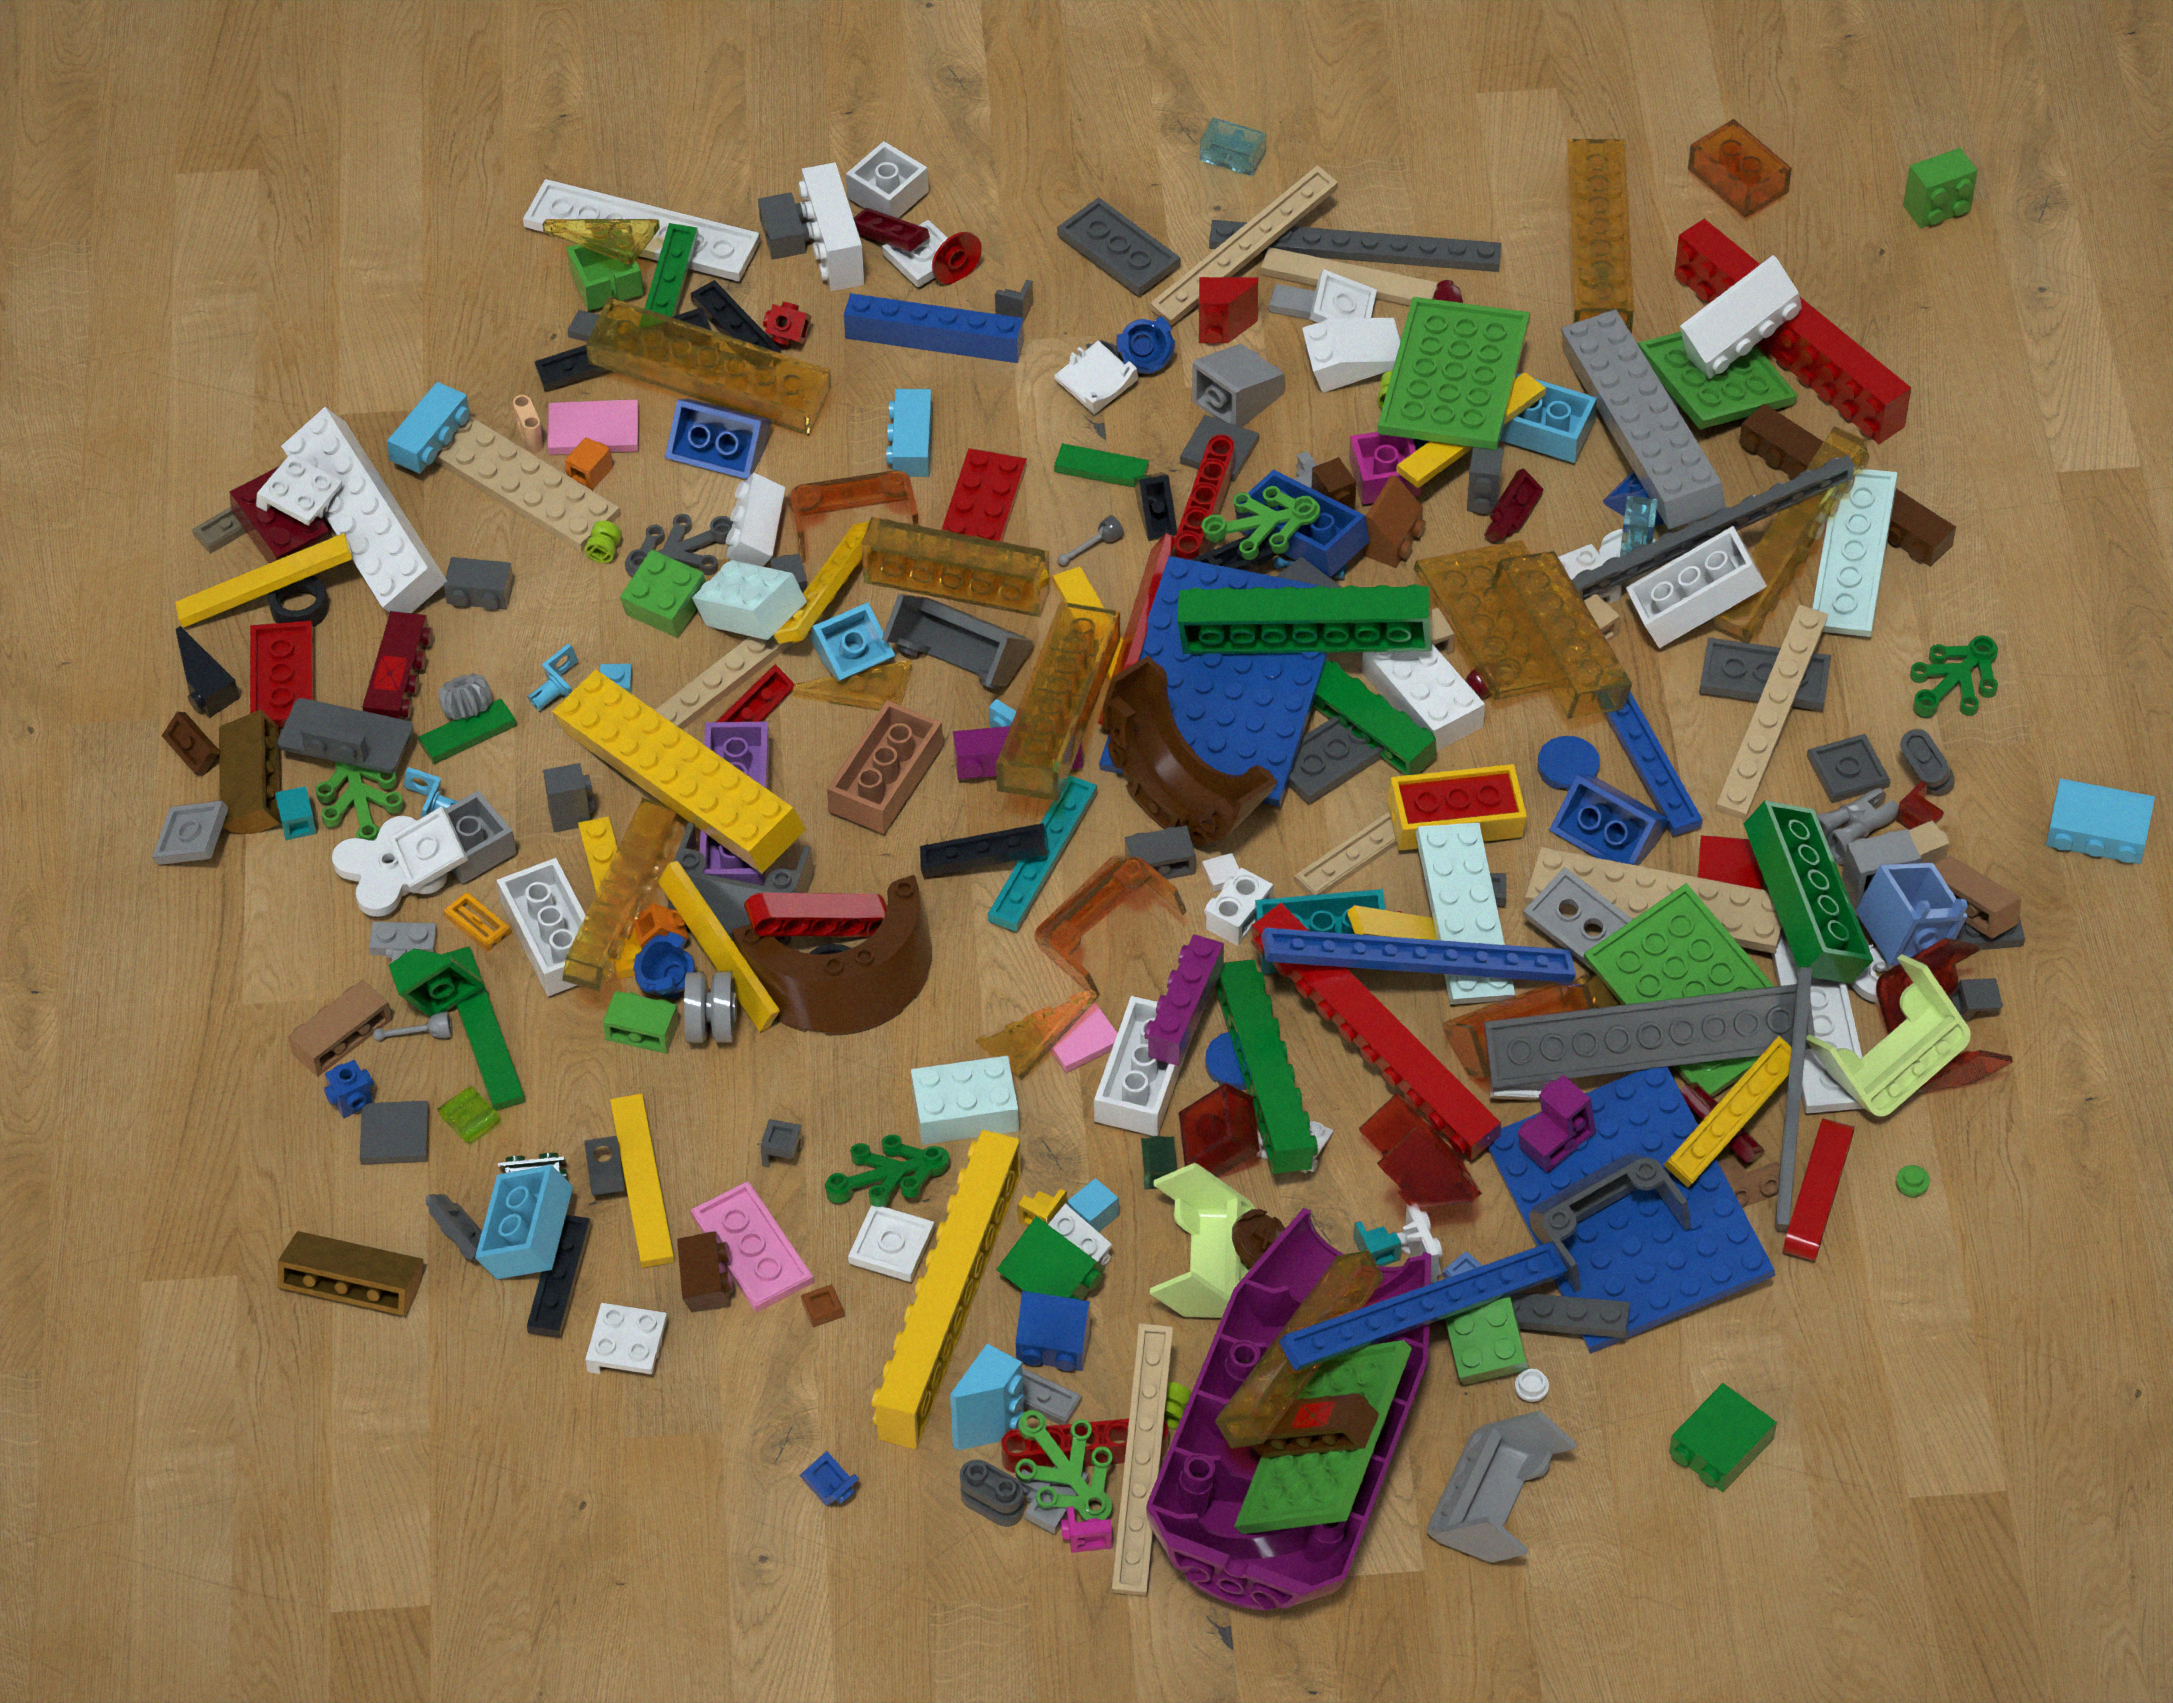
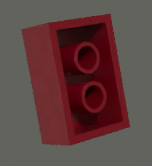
(273, 531)

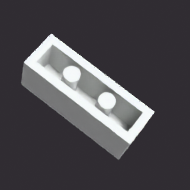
(755, 520)

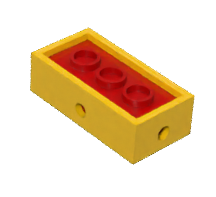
(1457, 797)

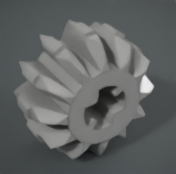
(465, 696)

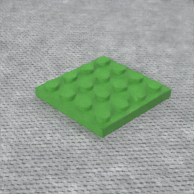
(1724, 397)

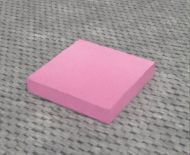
(1085, 1040)

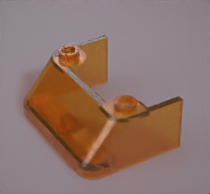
(849, 494)
(1060, 932)
(1467, 1030)

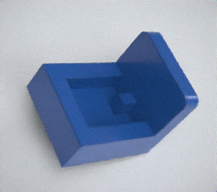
(829, 1480)

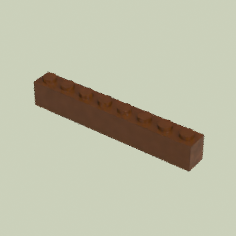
(1792, 450)

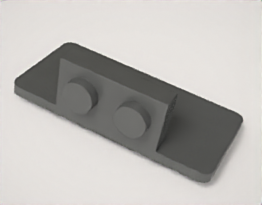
(345, 735)

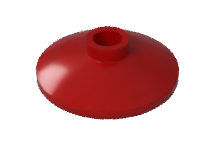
(956, 257)

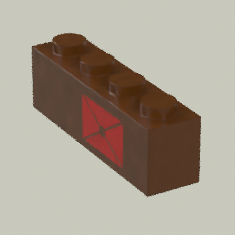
(1321, 1426)

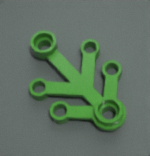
(1298, 512)
(358, 793)
(1067, 1471)

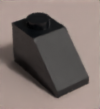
(1155, 504)

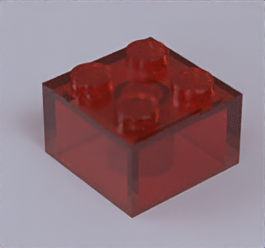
(1219, 1130)

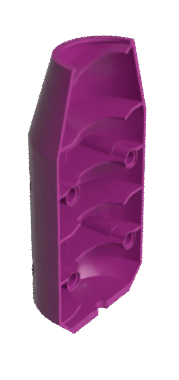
(1208, 1481)

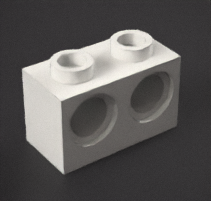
(1232, 911)

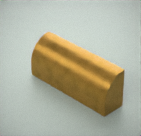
(249, 773)
(350, 1273)

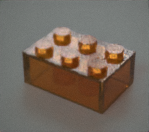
(1739, 168)

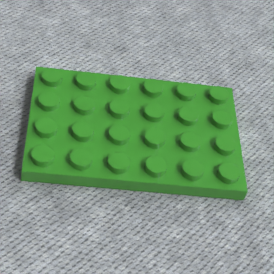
(1454, 373)
(1673, 954)
(1323, 1485)

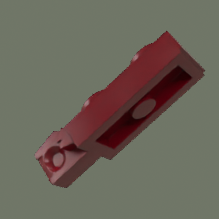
(1513, 506)

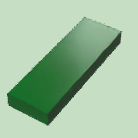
(1099, 465)
(465, 733)

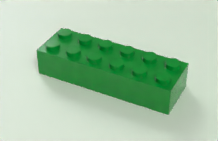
(1808, 891)

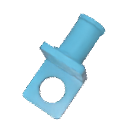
(555, 684)
(433, 792)

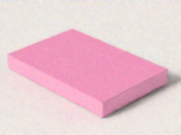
(606, 422)

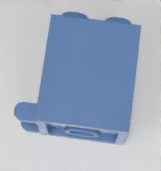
(1910, 909)

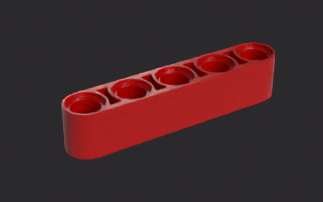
(1210, 487)
(815, 914)
(1818, 1189)
(1102, 1434)

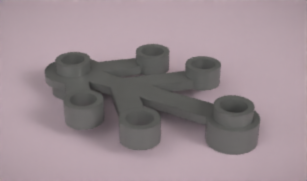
(679, 550)

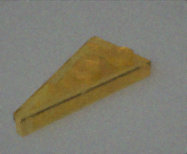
(611, 237)
(863, 690)
(1036, 1034)

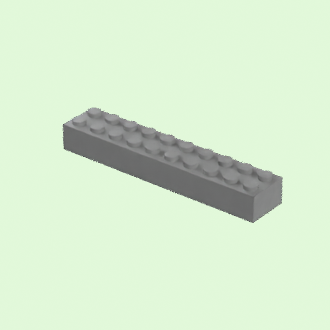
(1643, 419)

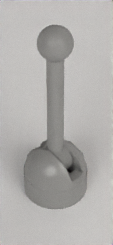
(438, 1026)

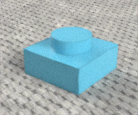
(619, 673)
(1000, 714)

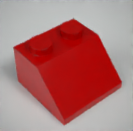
(1226, 307)

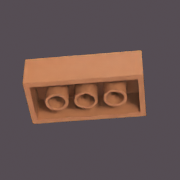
(885, 767)

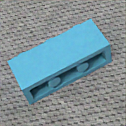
(428, 427)
(910, 432)

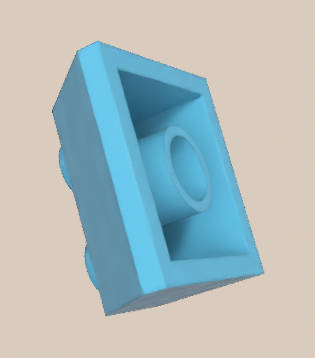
(851, 642)

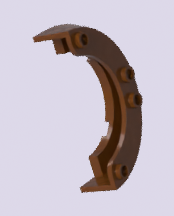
(1164, 770)
(852, 987)

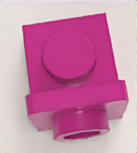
(1086, 1535)

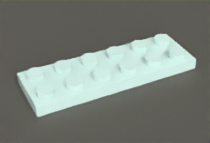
(1856, 554)
(1462, 902)

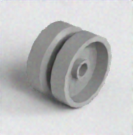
(712, 1007)

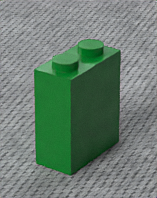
(1050, 1264)
(1722, 1437)

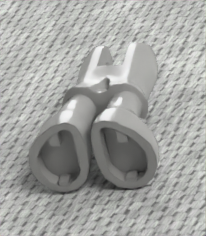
(1859, 818)

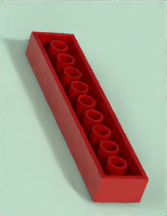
(1806, 344)

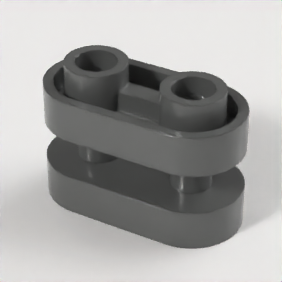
(1927, 761)
(991, 1493)

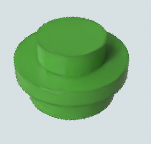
(1912, 1180)

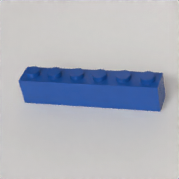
(933, 328)

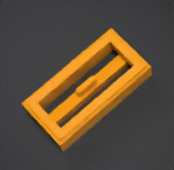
(492, 936)

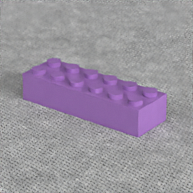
(748, 749)

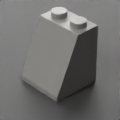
(1235, 384)

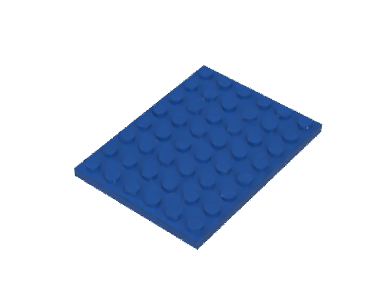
(1231, 705)
(1636, 1244)

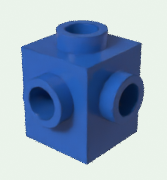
(348, 1088)

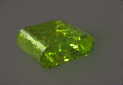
(469, 1114)

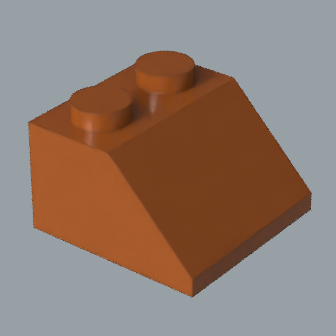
(1393, 524)

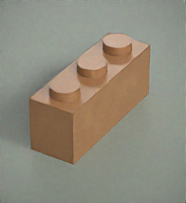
(1989, 905)
(339, 1027)

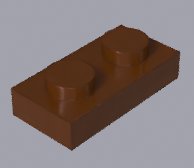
(190, 743)

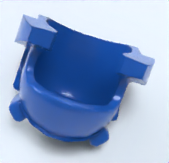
(1146, 344)
(663, 966)

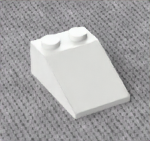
(1351, 349)

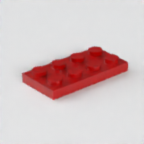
(985, 494)
(280, 667)

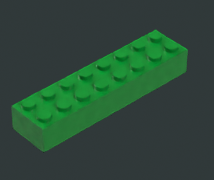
(1305, 620)

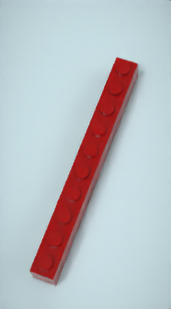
(1388, 1045)

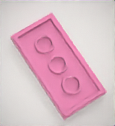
(761, 1254)

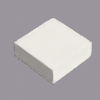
(1219, 869)

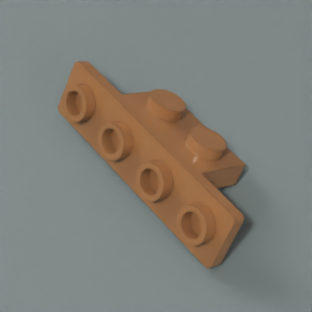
(1754, 1184)

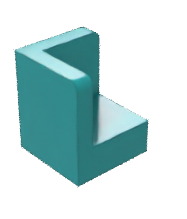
(295, 813)
(1383, 1246)

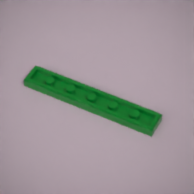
(487, 1041)

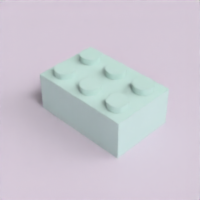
(749, 599)
(964, 1099)

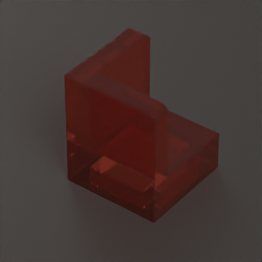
(1916, 810)

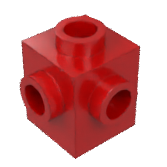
(796, 326)

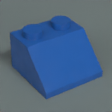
(1053, 1331)

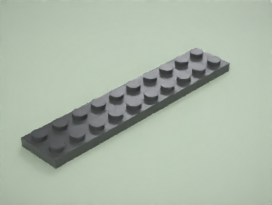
(1640, 1035)

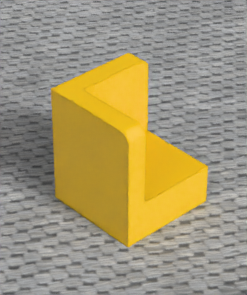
(1041, 1205)

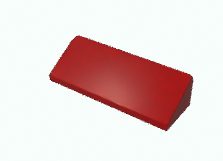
(759, 698)

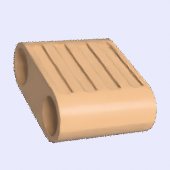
(528, 423)

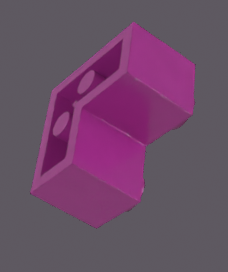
(1561, 1125)

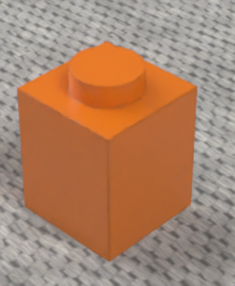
(589, 463)

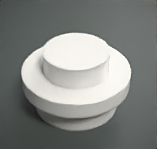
(1532, 1385)

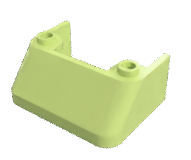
(1908, 1054)
(1207, 1212)

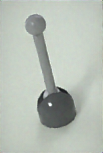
(1108, 530)

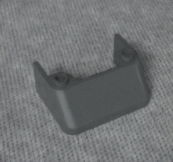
(956, 637)
(728, 896)
(1559, 1214)

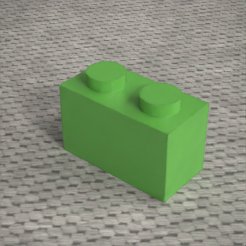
(641, 1022)

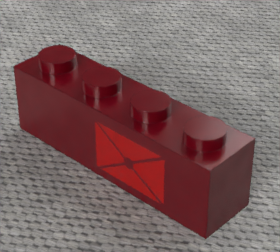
(398, 665)

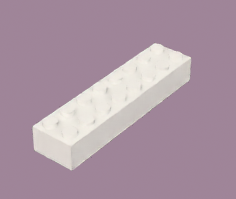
(365, 510)

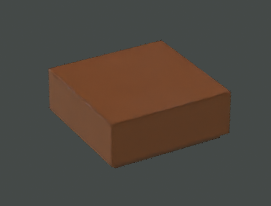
(822, 1305)

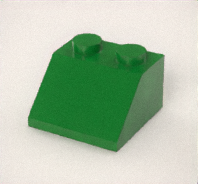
(433, 980)

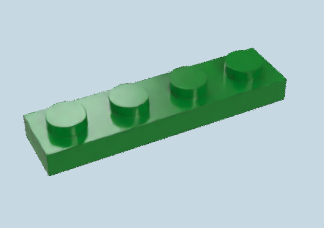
(672, 269)

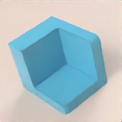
(1095, 1205)

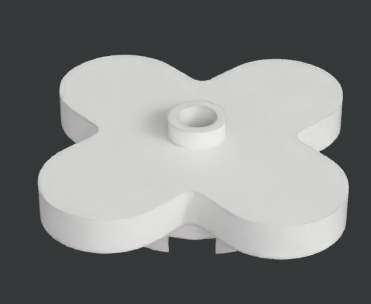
(378, 870)

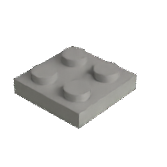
(190, 832)

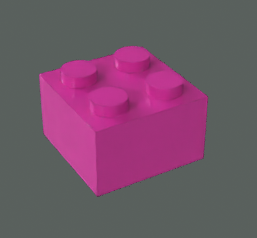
(1375, 459)

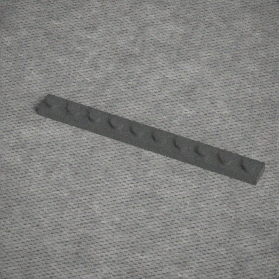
(1376, 247)
(1699, 531)

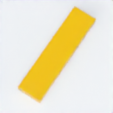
(1390, 924)

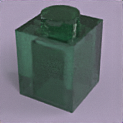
(1157, 1159)

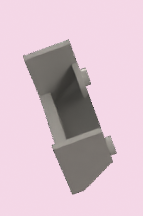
(1488, 1483)

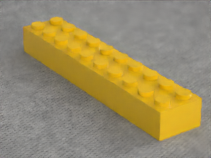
(679, 771)
(947, 1289)

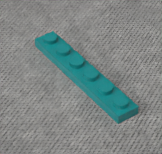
(1031, 873)

